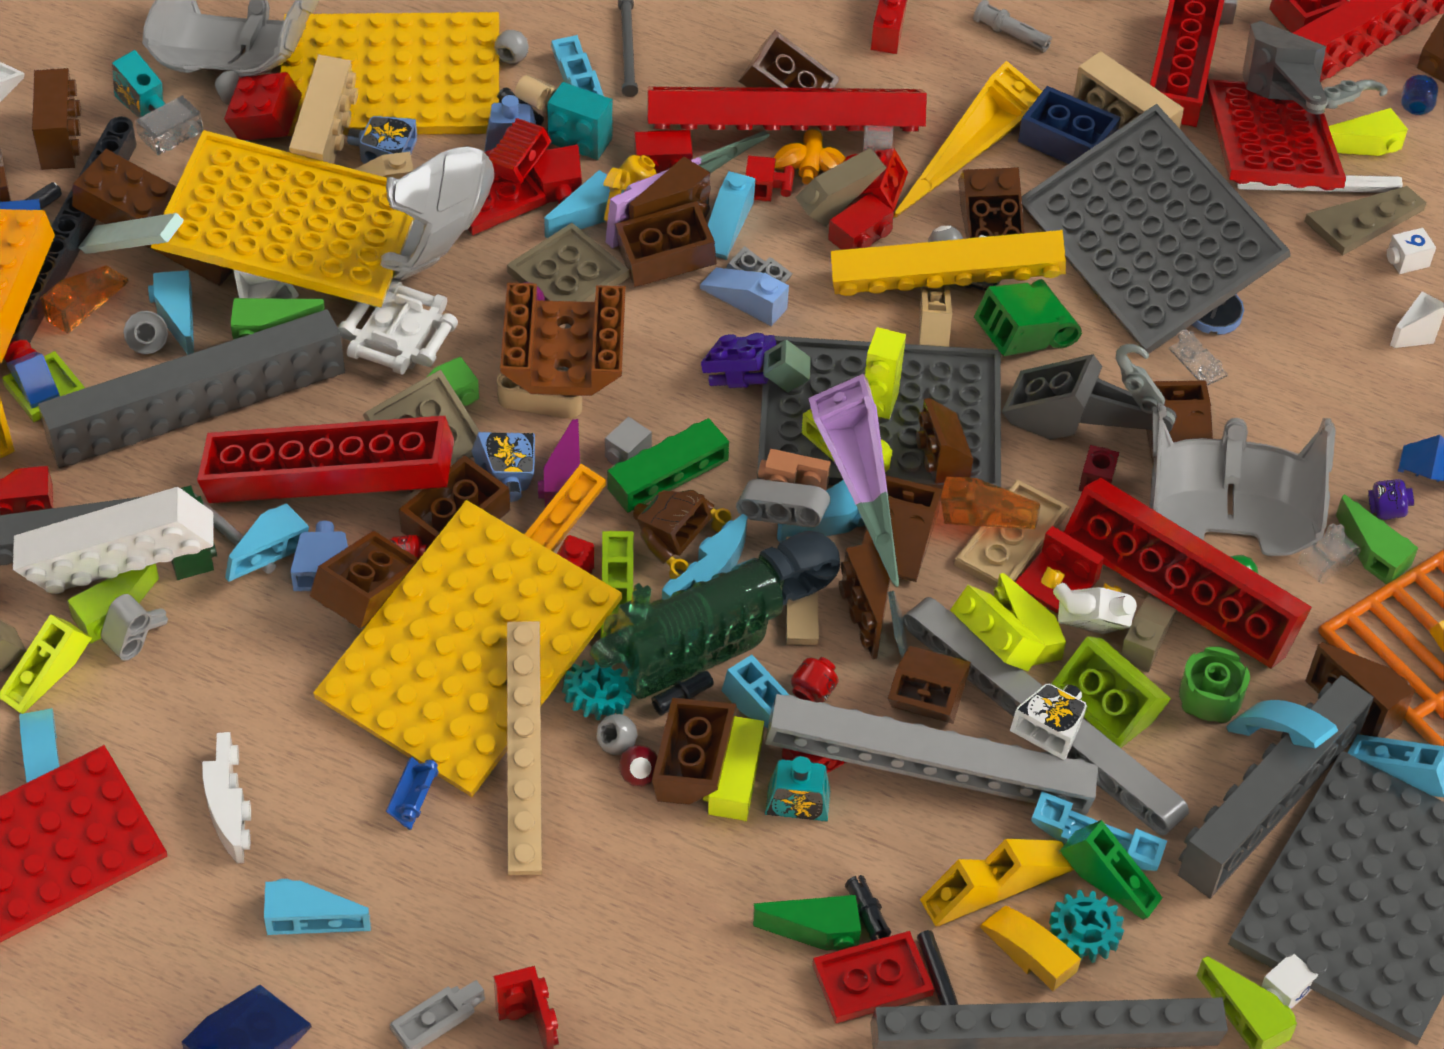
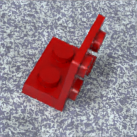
(890, 182)
(1062, 553)
(524, 993)

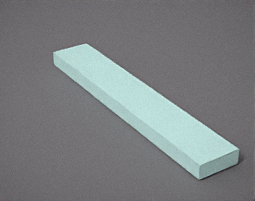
(131, 233)

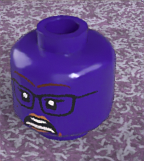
(1390, 499)

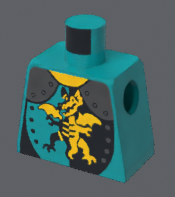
(136, 84)
(799, 790)

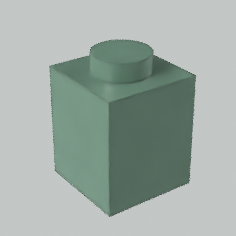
(786, 366)

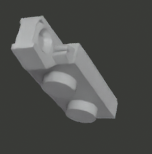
(437, 1015)

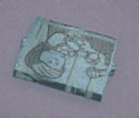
(898, 624)

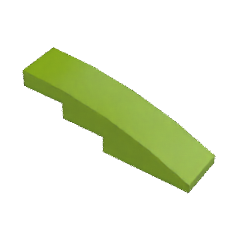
(618, 563)

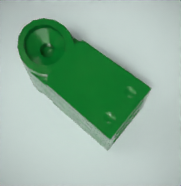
(1026, 318)

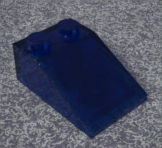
(250, 1022)

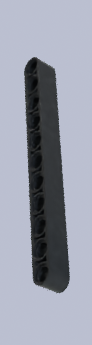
(70, 230)

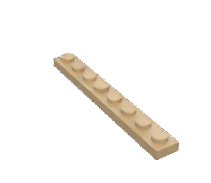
(524, 748)

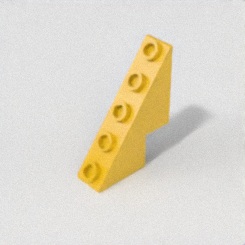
(1005, 872)

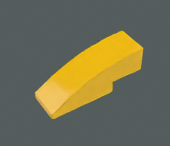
(1032, 946)

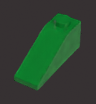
(1108, 867)
(818, 922)

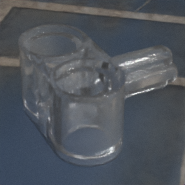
(877, 137)
(1329, 554)

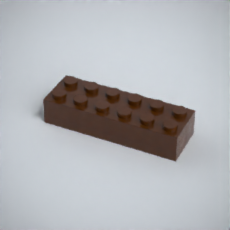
(122, 191)

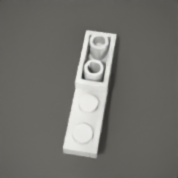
(226, 799)

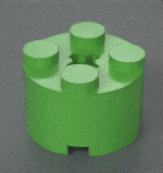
(1214, 684)

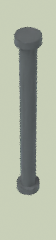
(629, 87)

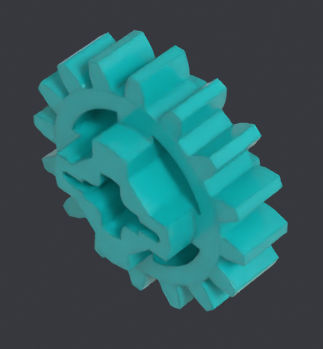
(596, 690)
(1086, 925)

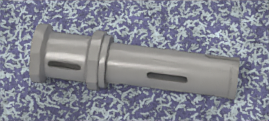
(1001, 21)

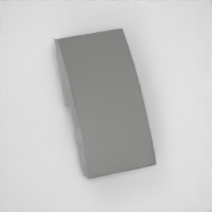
(748, 261)

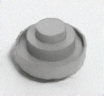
(145, 332)

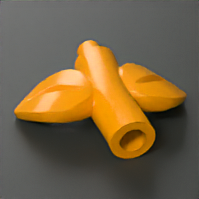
(808, 156)

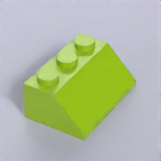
(1116, 693)

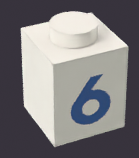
(1411, 250)
(1289, 980)

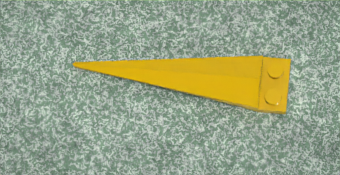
(988, 119)

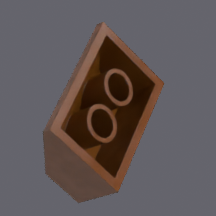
(692, 750)

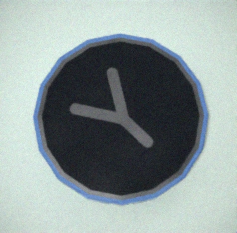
(1223, 318)

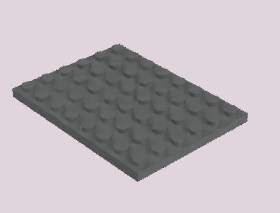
(1154, 228)
(953, 376)
(1360, 898)

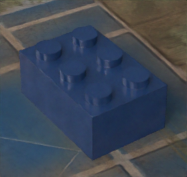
(1065, 125)

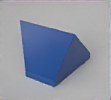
(1424, 458)

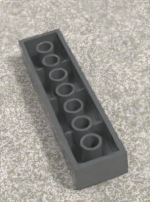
(1269, 791)

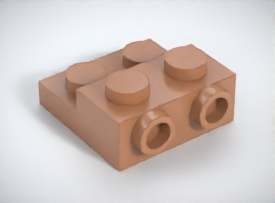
(795, 469)

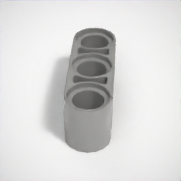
(783, 503)

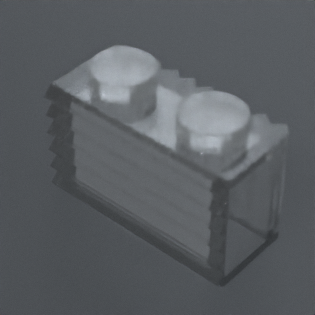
(169, 125)

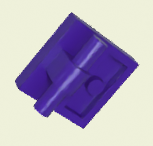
(736, 358)

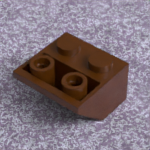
(943, 442)
(929, 684)

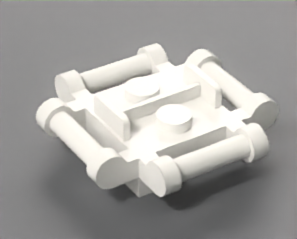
(400, 330)

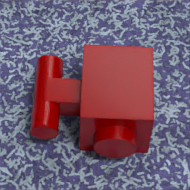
(766, 178)

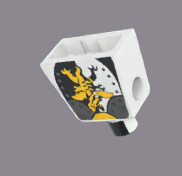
(1051, 718)

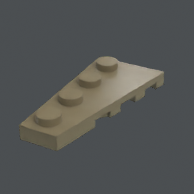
(1363, 219)

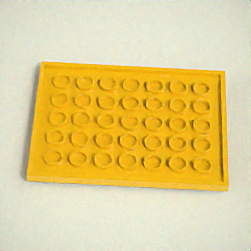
(408, 66)
(286, 218)
(435, 653)

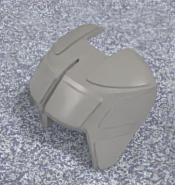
(191, 41)
(443, 201)
(1275, 491)

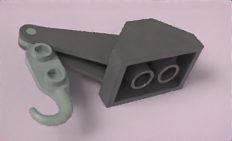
(1290, 69)
(1063, 394)

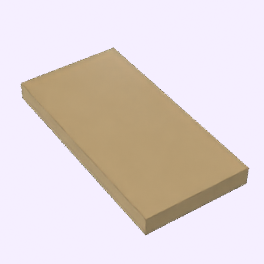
(1010, 549)

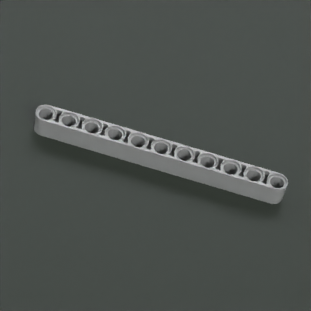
(1010, 686)

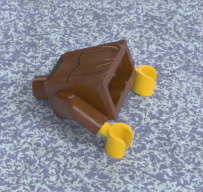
(673, 523)

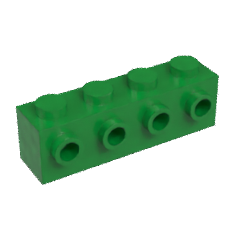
(668, 464)

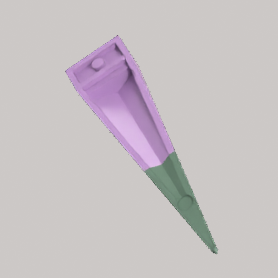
(620, 203)
(852, 434)

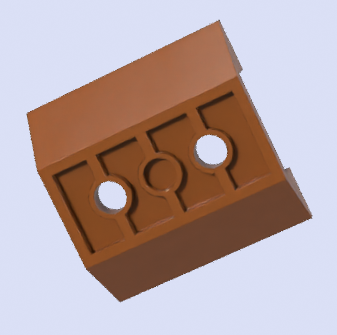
(537, 345)

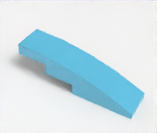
(575, 64)

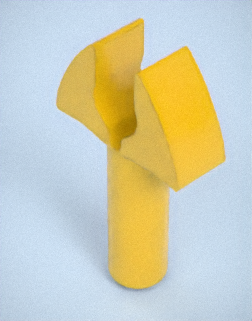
(617, 181)

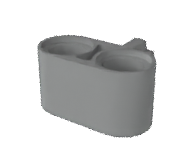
(128, 626)

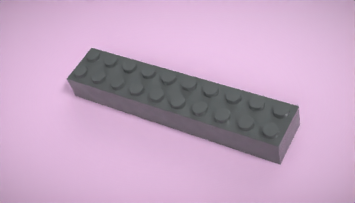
(192, 388)

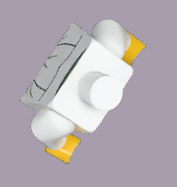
(1091, 608)

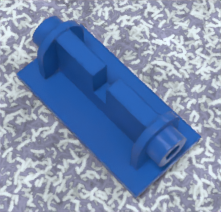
(411, 791)

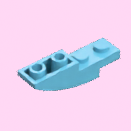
(714, 556)

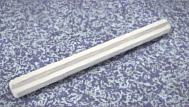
(1353, 183)

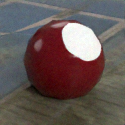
(638, 765)

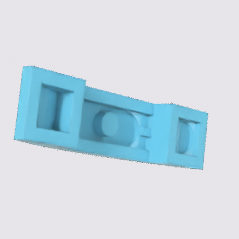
(1303, 724)
(38, 743)
(1060, 822)

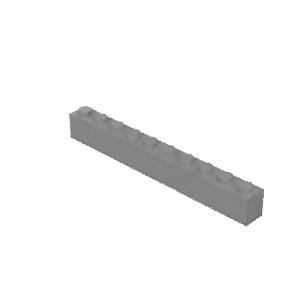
(929, 753)

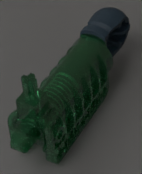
(713, 617)

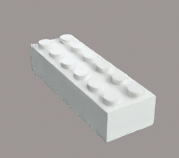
(113, 540)

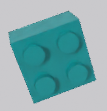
(580, 119)

